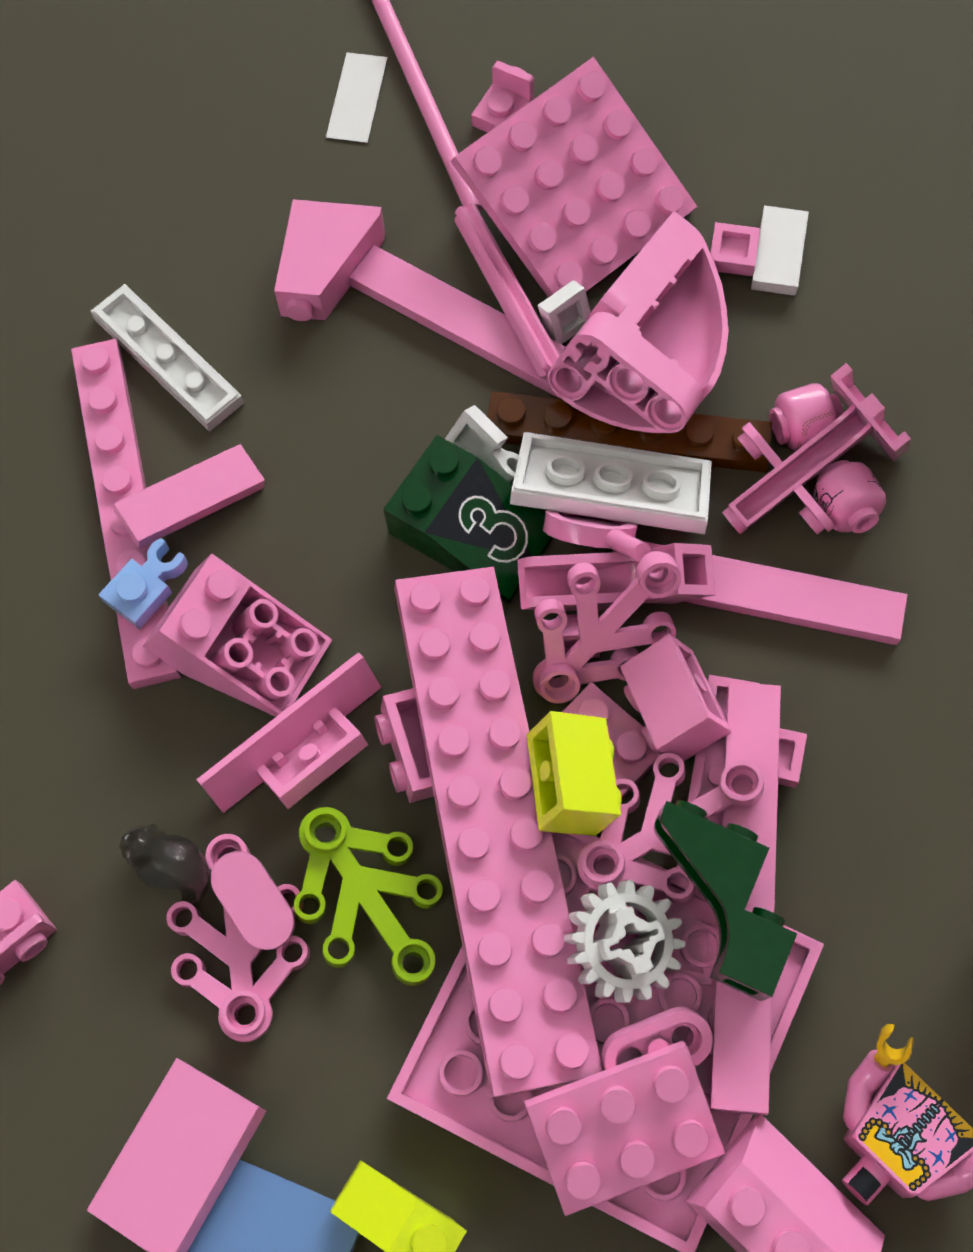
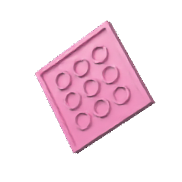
(573, 181)

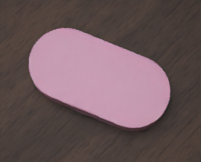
(252, 900)

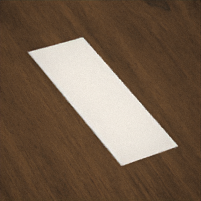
(356, 97)

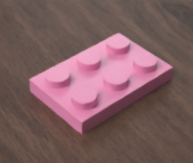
(624, 1127)

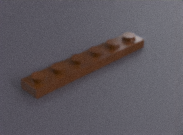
(701, 438)

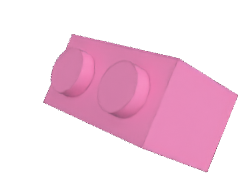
(673, 699)

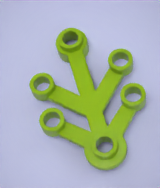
(362, 887)

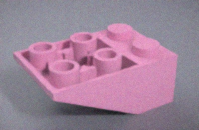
(238, 639)

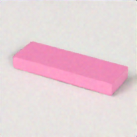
(189, 496)

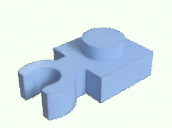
(140, 589)

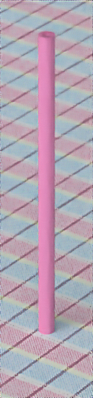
(423, 98)

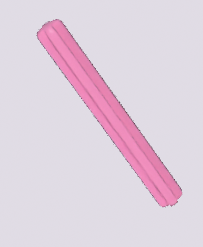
(507, 289)

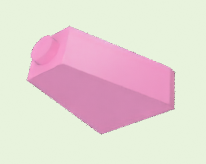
(320, 254)

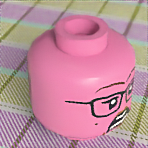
(850, 496)

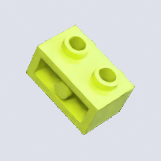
(573, 774)

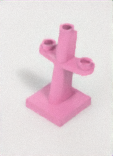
(860, 419)

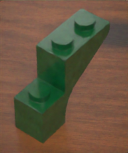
(724, 870)

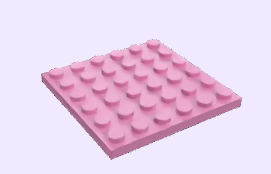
(448, 1076)

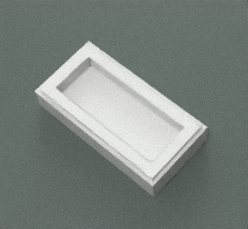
(780, 250)

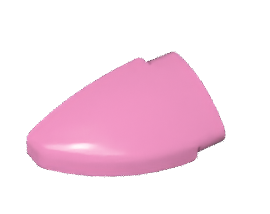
(651, 338)

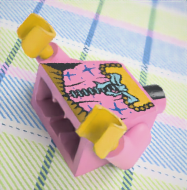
(903, 1131)

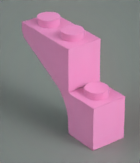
(547, 576)

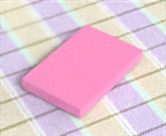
(176, 1161)

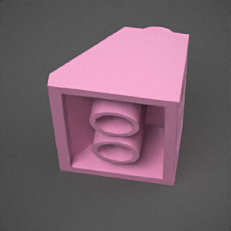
(777, 1201)

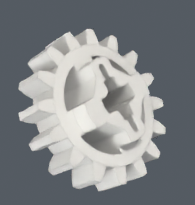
(634, 960)

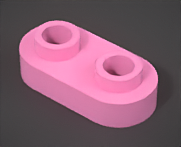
(656, 1034)

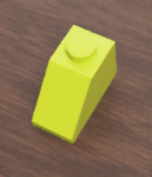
(393, 1215)

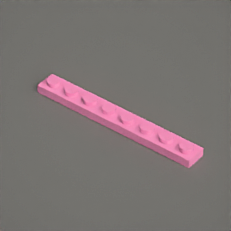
(117, 475)

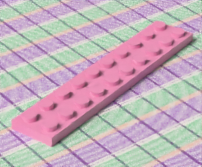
(498, 862)

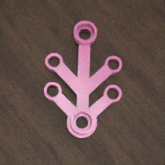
(604, 632)
(626, 852)
(238, 956)

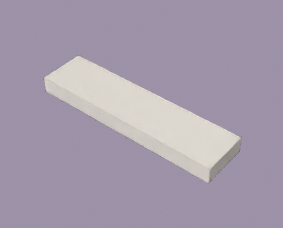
(167, 357)

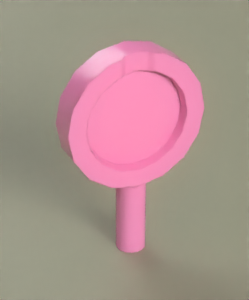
(596, 533)

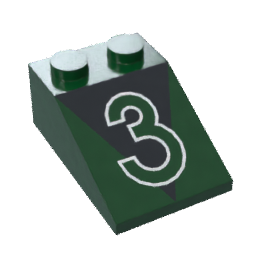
(463, 516)

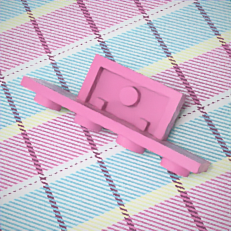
(299, 744)

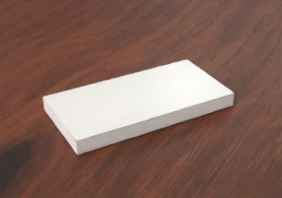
(612, 483)

